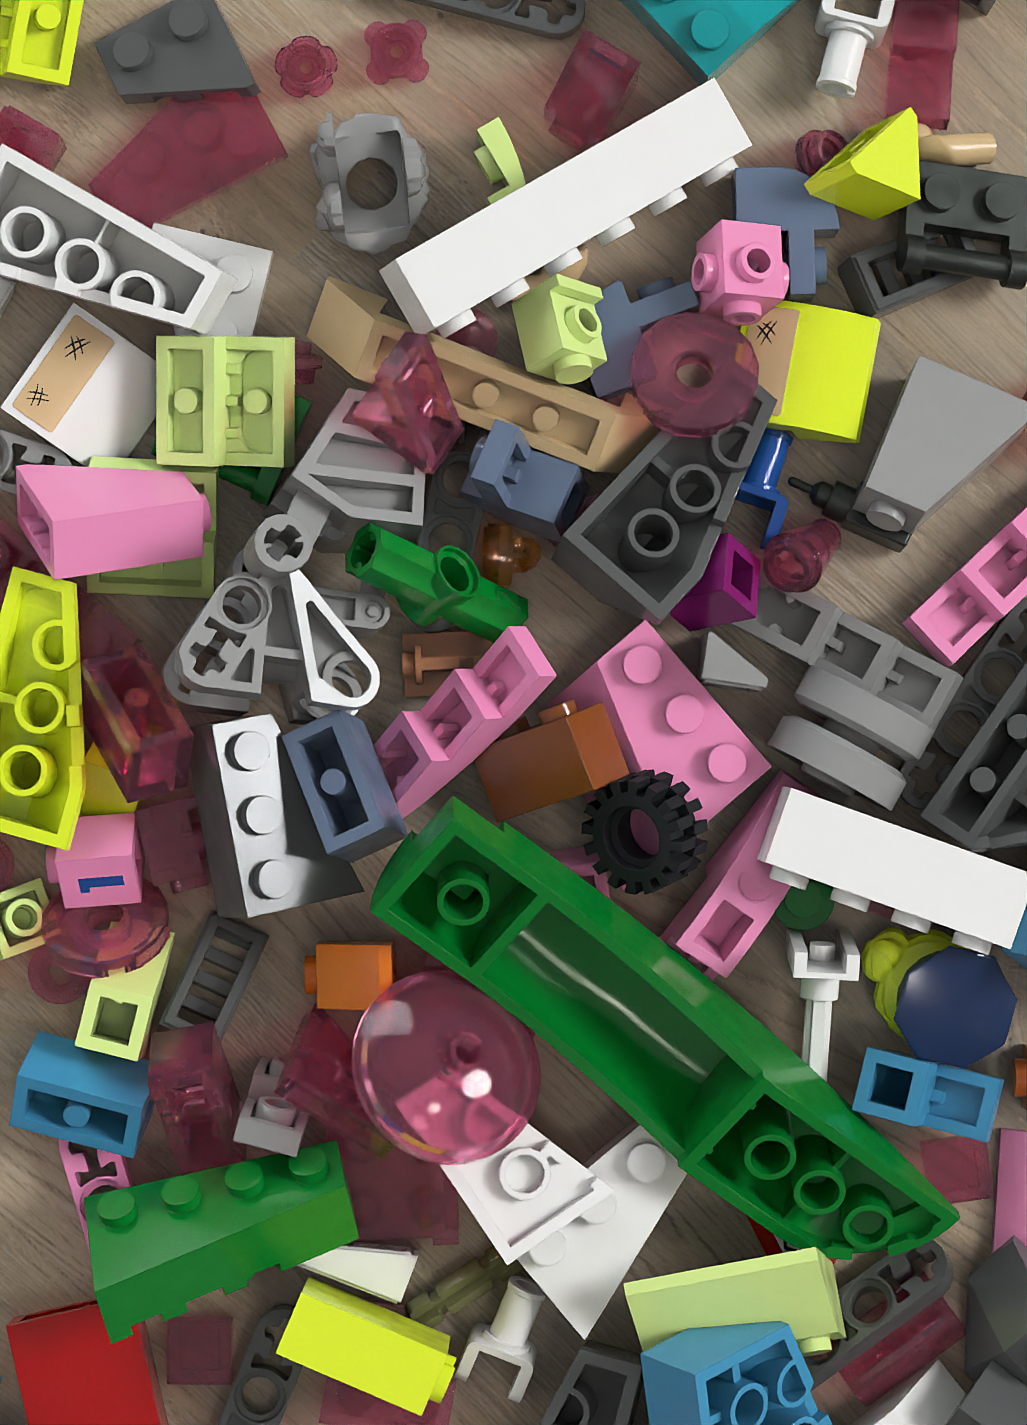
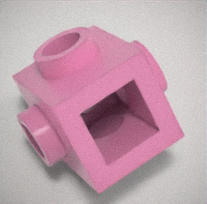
(740, 271)

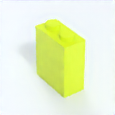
(368, 1347)

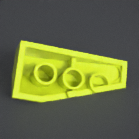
(40, 710)

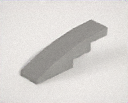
(832, 640)

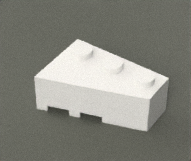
(592, 1253)

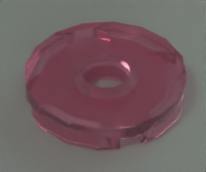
(699, 341)
(92, 952)

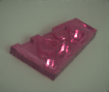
(189, 156)

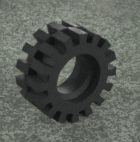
(615, 840)

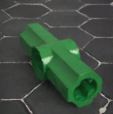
(434, 583)

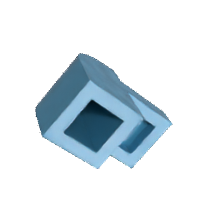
(927, 1094)

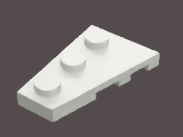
(526, 1192)

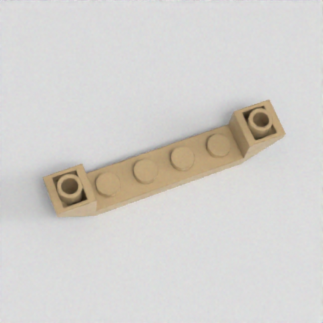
(483, 388)

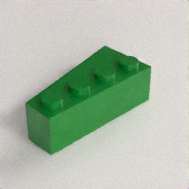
(213, 1231)

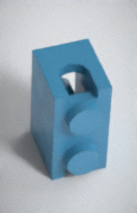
(82, 1096)

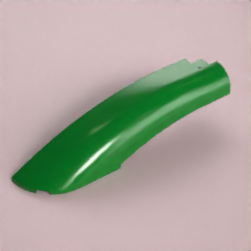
(656, 1038)

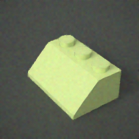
(782, 1287)

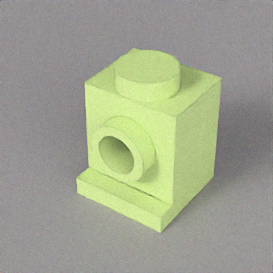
(560, 329)

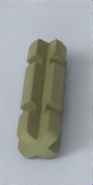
(461, 1288)

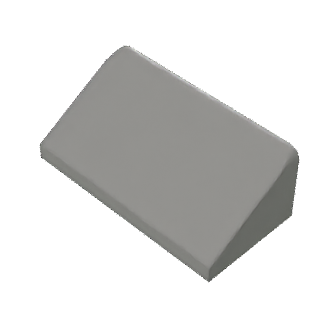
(725, 668)

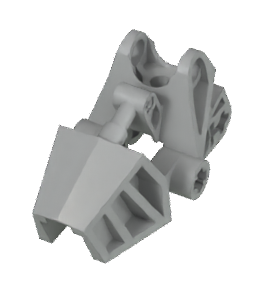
(287, 626)

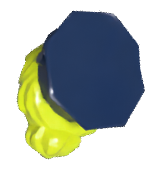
(939, 995)

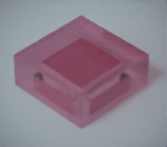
(958, 1168)
(200, 1350)

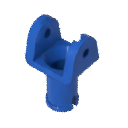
(762, 478)

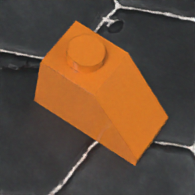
(350, 972)

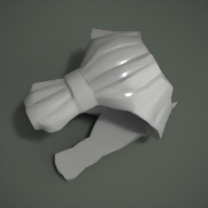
(337, 153)

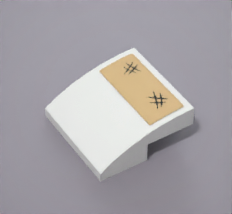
(87, 390)

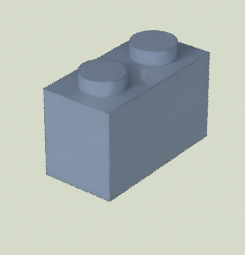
(345, 786)

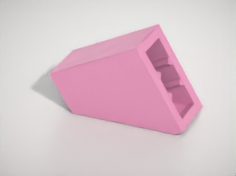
(109, 517)

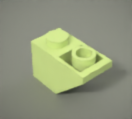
(123, 1008)

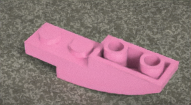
(737, 894)

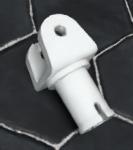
(847, 39)
(508, 1335)

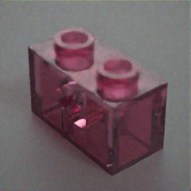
(196, 1097)

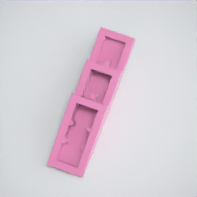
(974, 595)
(462, 718)

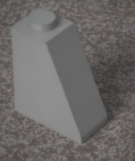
(936, 444)

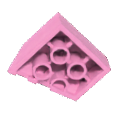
(667, 725)

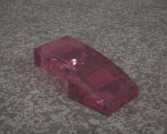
(922, 60)

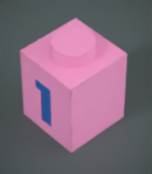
(102, 863)

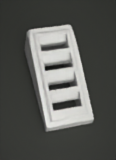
(368, 1267)

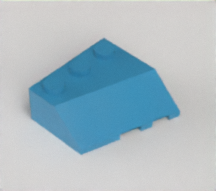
(730, 1378)

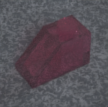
(590, 92)

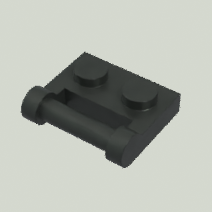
(969, 206)

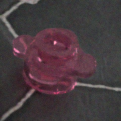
(406, 36)

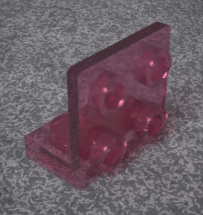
(399, 1195)

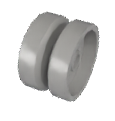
(847, 743)

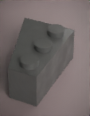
(258, 823)

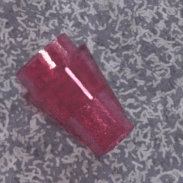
(801, 555)

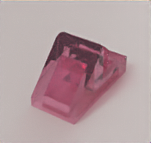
(411, 405)

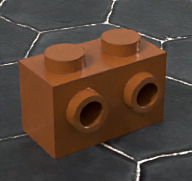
(551, 760)

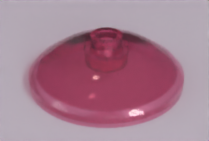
(421, 1089)

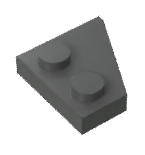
(176, 54)

